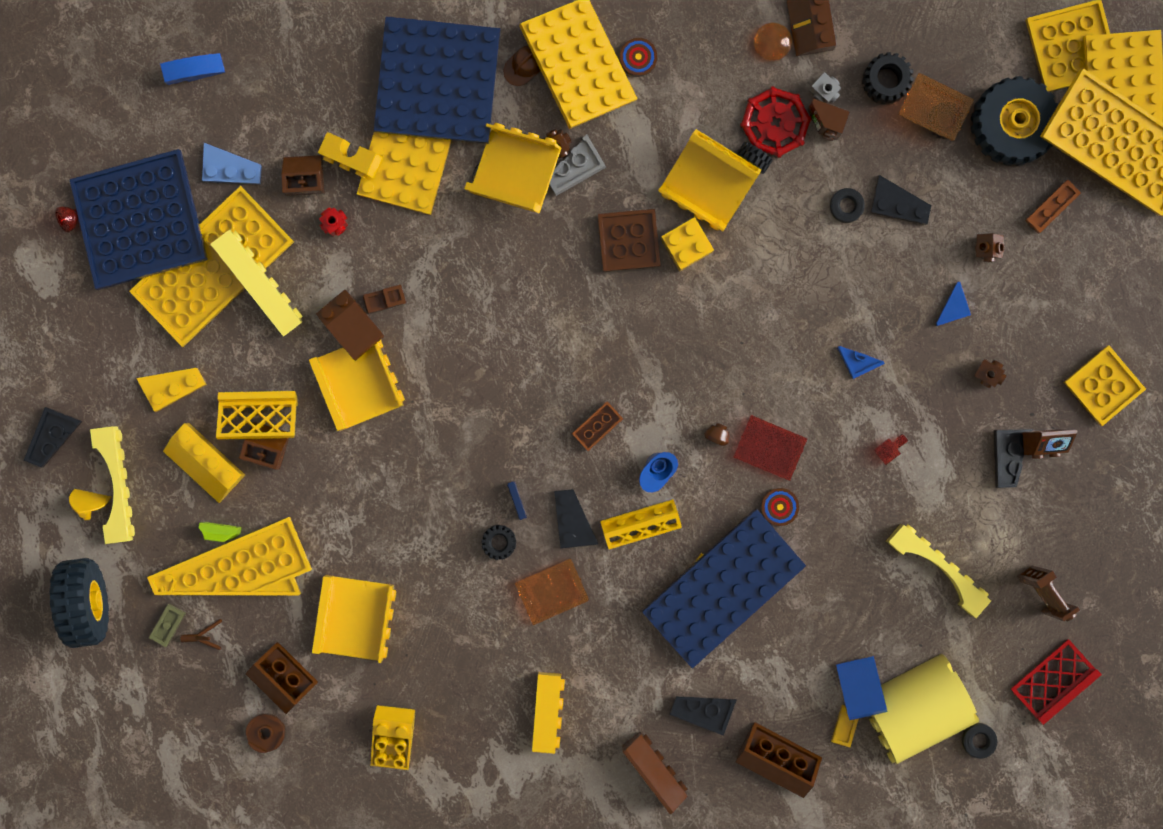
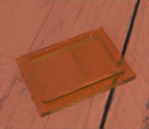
(936, 107)
(552, 591)

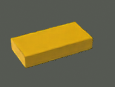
(844, 729)

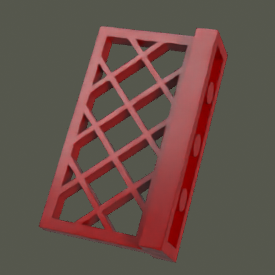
(1068, 694)

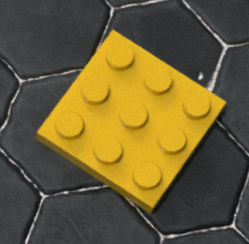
(1104, 385)

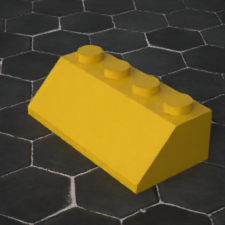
(203, 462)

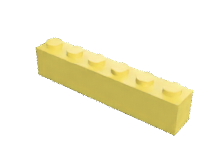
(256, 282)

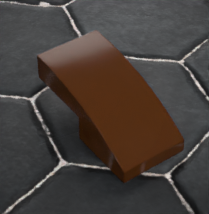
(384, 299)

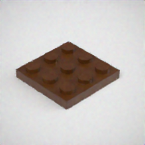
(629, 240)

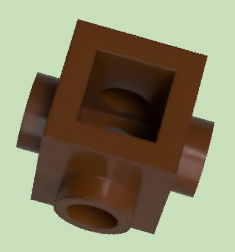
(561, 138)
(990, 247)
(986, 379)

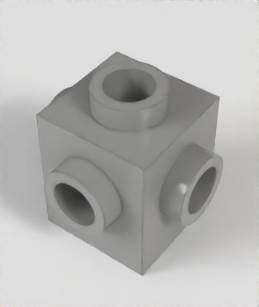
(830, 84)

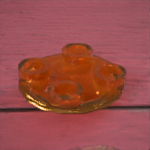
(772, 41)

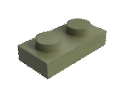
(167, 625)

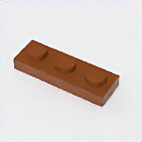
(1053, 206)

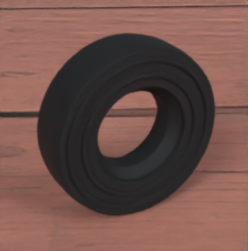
(852, 194)
(985, 751)

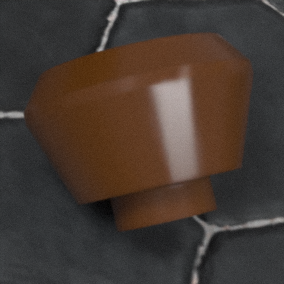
(717, 434)

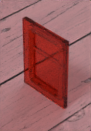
(770, 447)

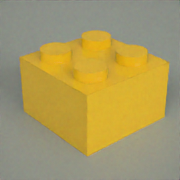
(687, 244)

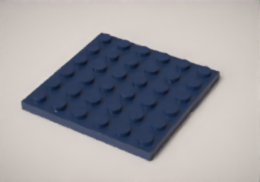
(437, 80)
(138, 219)

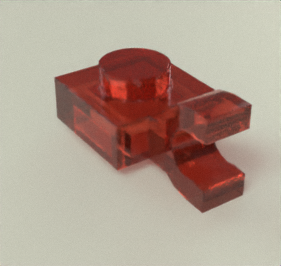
(889, 450)

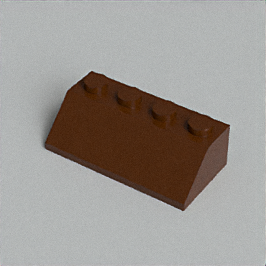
(779, 760)
(654, 771)

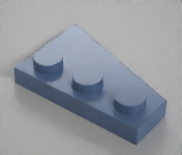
(228, 168)

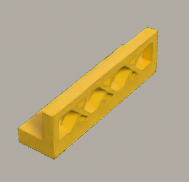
(640, 521)

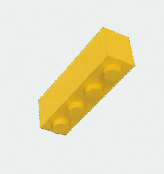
(546, 712)

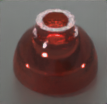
(66, 218)

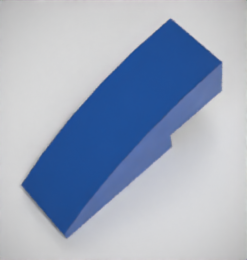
(192, 68)

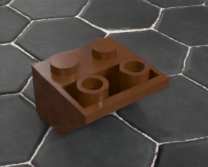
(302, 175)
(265, 452)

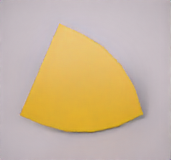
(84, 502)

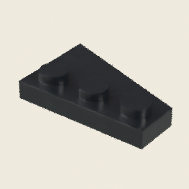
(898, 203)
(704, 712)

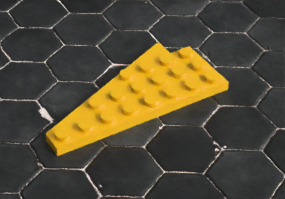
(250, 565)

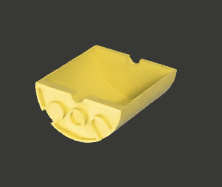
(923, 709)

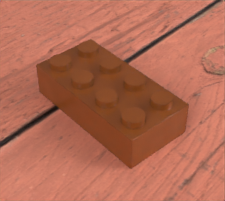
(597, 426)

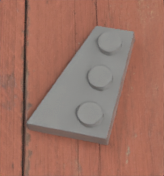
(577, 166)

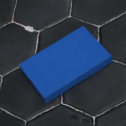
(861, 688)

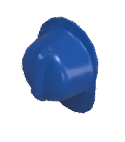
(658, 471)

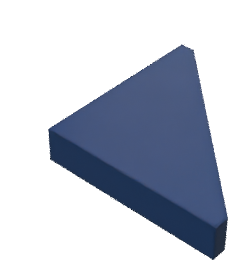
(955, 307)
(857, 362)

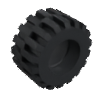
(894, 64)

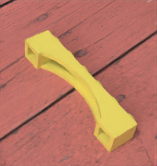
(108, 444)
(971, 598)

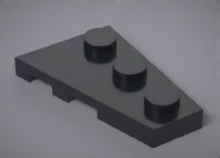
(49, 436)
(1008, 457)
(572, 522)

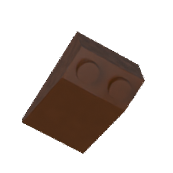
(350, 324)

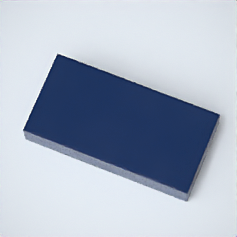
(517, 500)

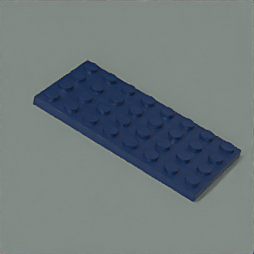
(723, 588)

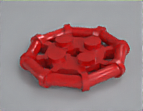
(781, 112)

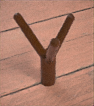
(202, 639)

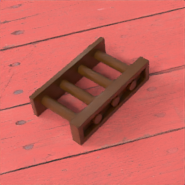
(1042, 582)

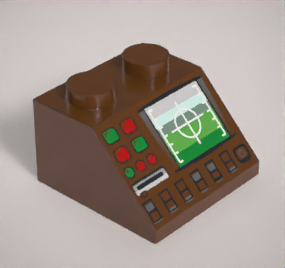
(828, 119)

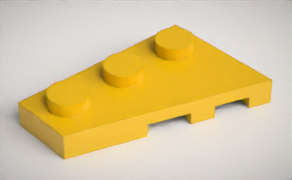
(170, 387)

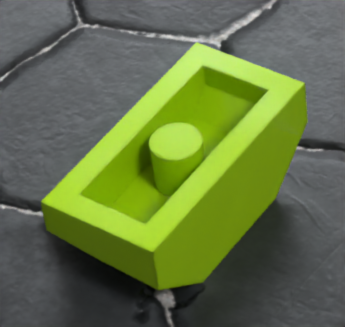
(219, 532)

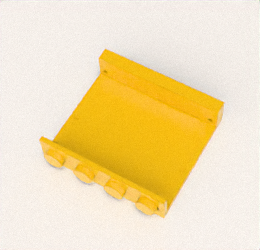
(515, 168)
(709, 180)
(356, 388)
(354, 618)

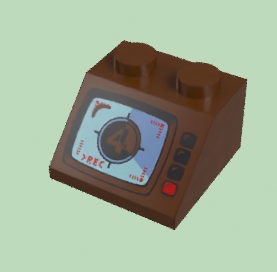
(1048, 442)

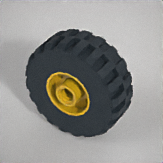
(996, 124)
(79, 603)

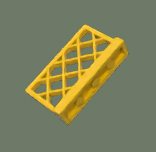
(256, 400)

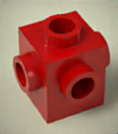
(336, 228)

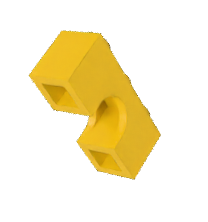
(363, 162)

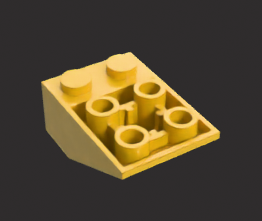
(392, 737)

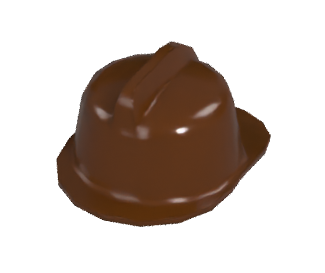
(521, 67)

